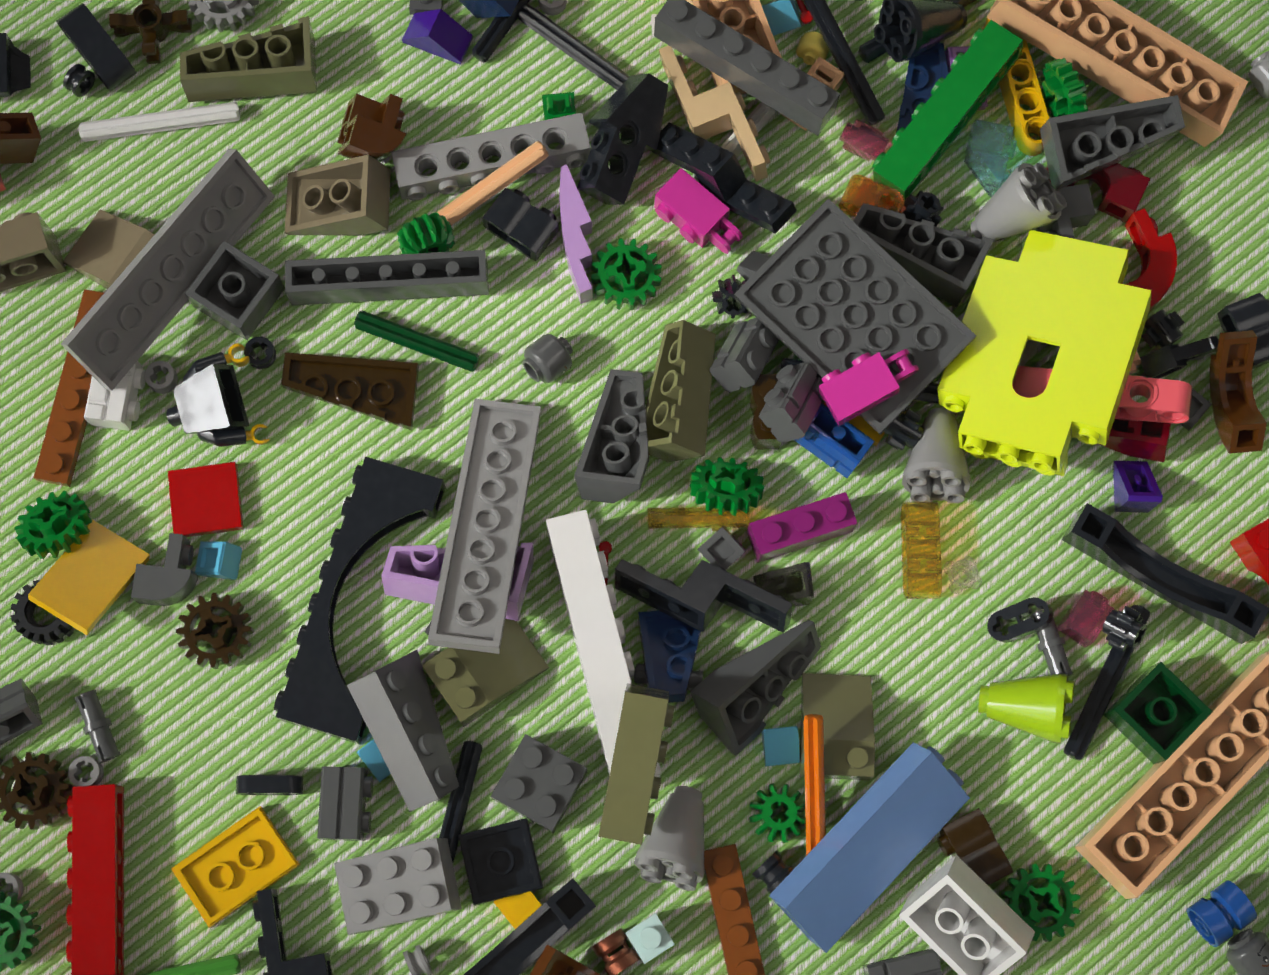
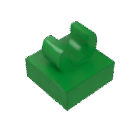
(558, 105)

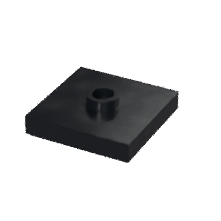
(500, 861)

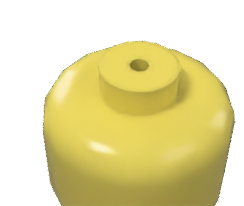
(811, 47)

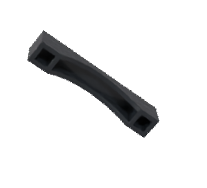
(1208, 601)
(542, 928)

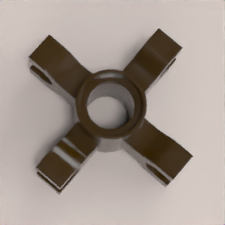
(154, 34)

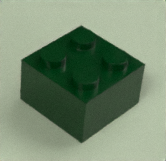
(1157, 713)

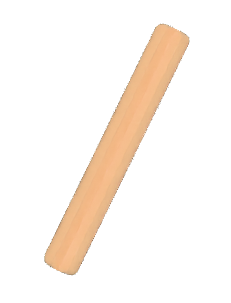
(494, 182)

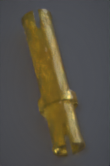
(695, 518)

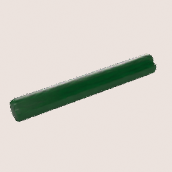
(416, 341)

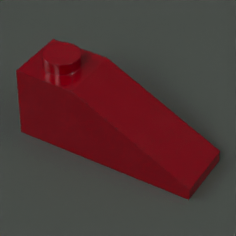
(1140, 439)

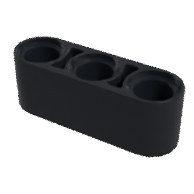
(96, 47)

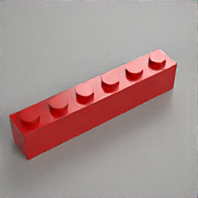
(96, 880)

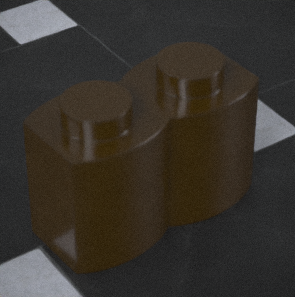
(761, 434)
(976, 846)

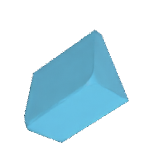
(782, 16)
(218, 560)
(781, 746)
(374, 761)

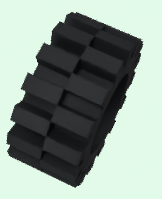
(29, 628)

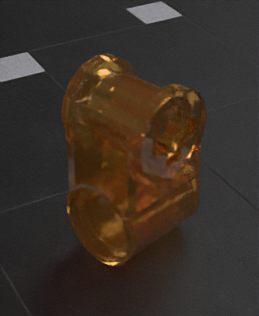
(864, 190)

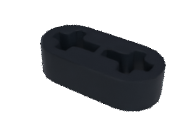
(1023, 627)
(269, 785)

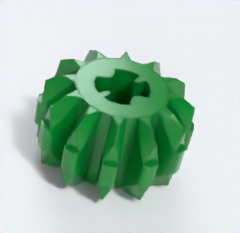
(426, 235)
(765, 812)

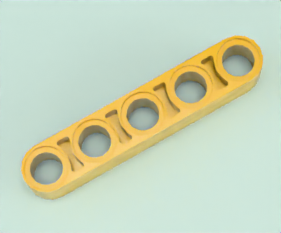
(1025, 93)

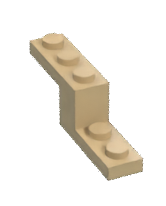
(715, 112)

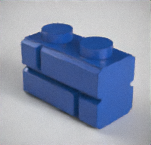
(834, 444)

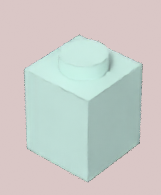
(649, 938)

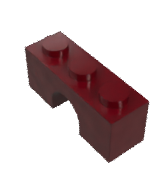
(1120, 190)

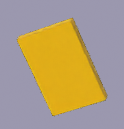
(88, 578)
(235, 866)

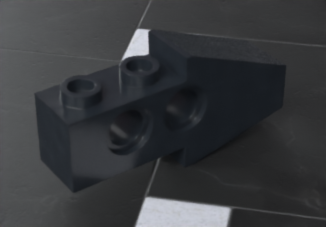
(637, 114)

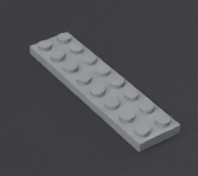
(156, 280)
(485, 527)

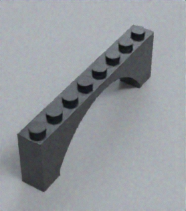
(381, 502)

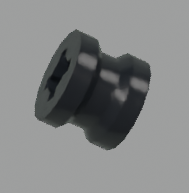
(773, 871)

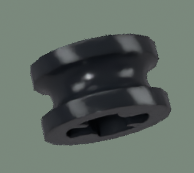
(79, 80)
(270, 353)

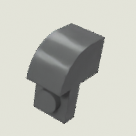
(1076, 214)
(169, 583)

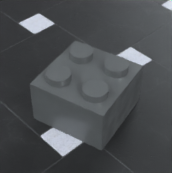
(235, 290)
(539, 783)

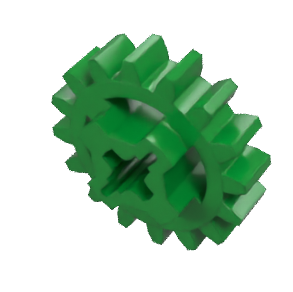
(1063, 89)
(615, 278)
(726, 486)
(53, 524)
(1049, 889)
(18, 920)

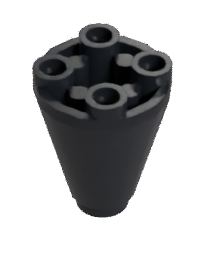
(917, 25)

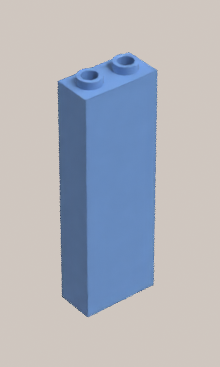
(870, 845)

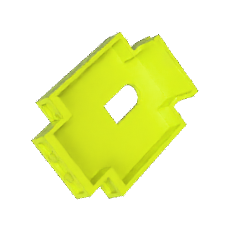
(1060, 296)

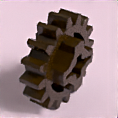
(202, 637)
(40, 803)

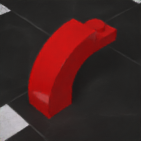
(1156, 254)

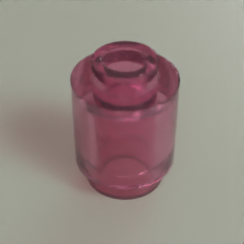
(863, 140)

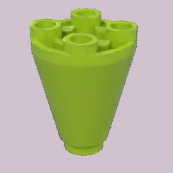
(1031, 705)

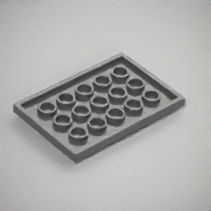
(842, 295)

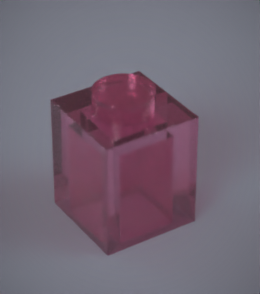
(1085, 617)

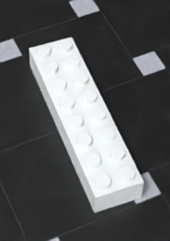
(592, 621)

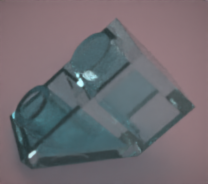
(988, 153)

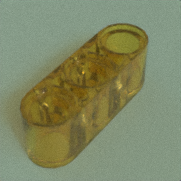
(921, 550)

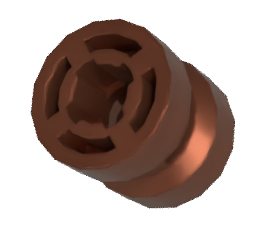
(619, 960)

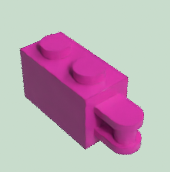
(695, 212)
(864, 384)

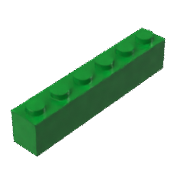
(948, 109)

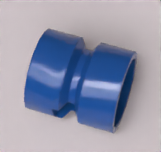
(1223, 912)

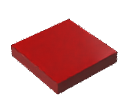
(205, 499)

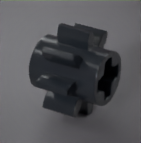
(923, 206)
(726, 298)
(1163, 329)
(904, 430)
(1124, 628)

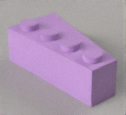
(416, 571)

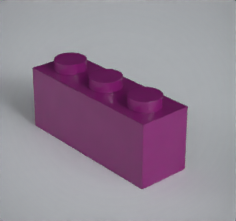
(801, 527)

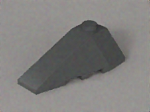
(617, 441)
(745, 689)

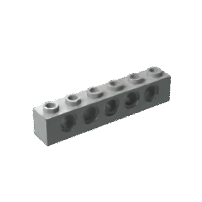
(474, 149)

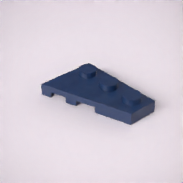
(920, 78)
(667, 652)

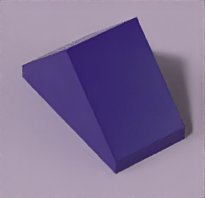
(438, 34)
(1135, 487)

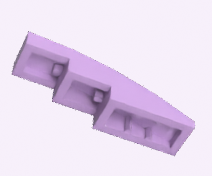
(575, 225)

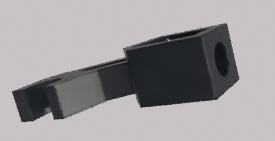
(1175, 357)

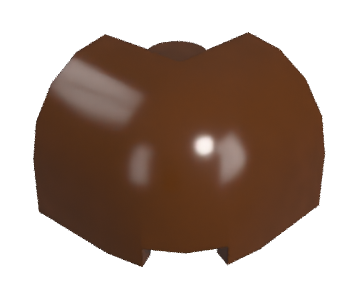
(371, 127)

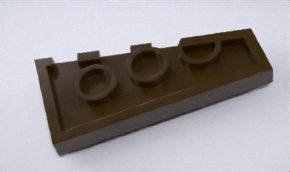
(365, 386)

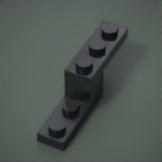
(724, 178)
(703, 595)
(272, 942)

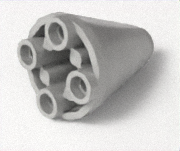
(1020, 204)
(937, 463)
(676, 842)

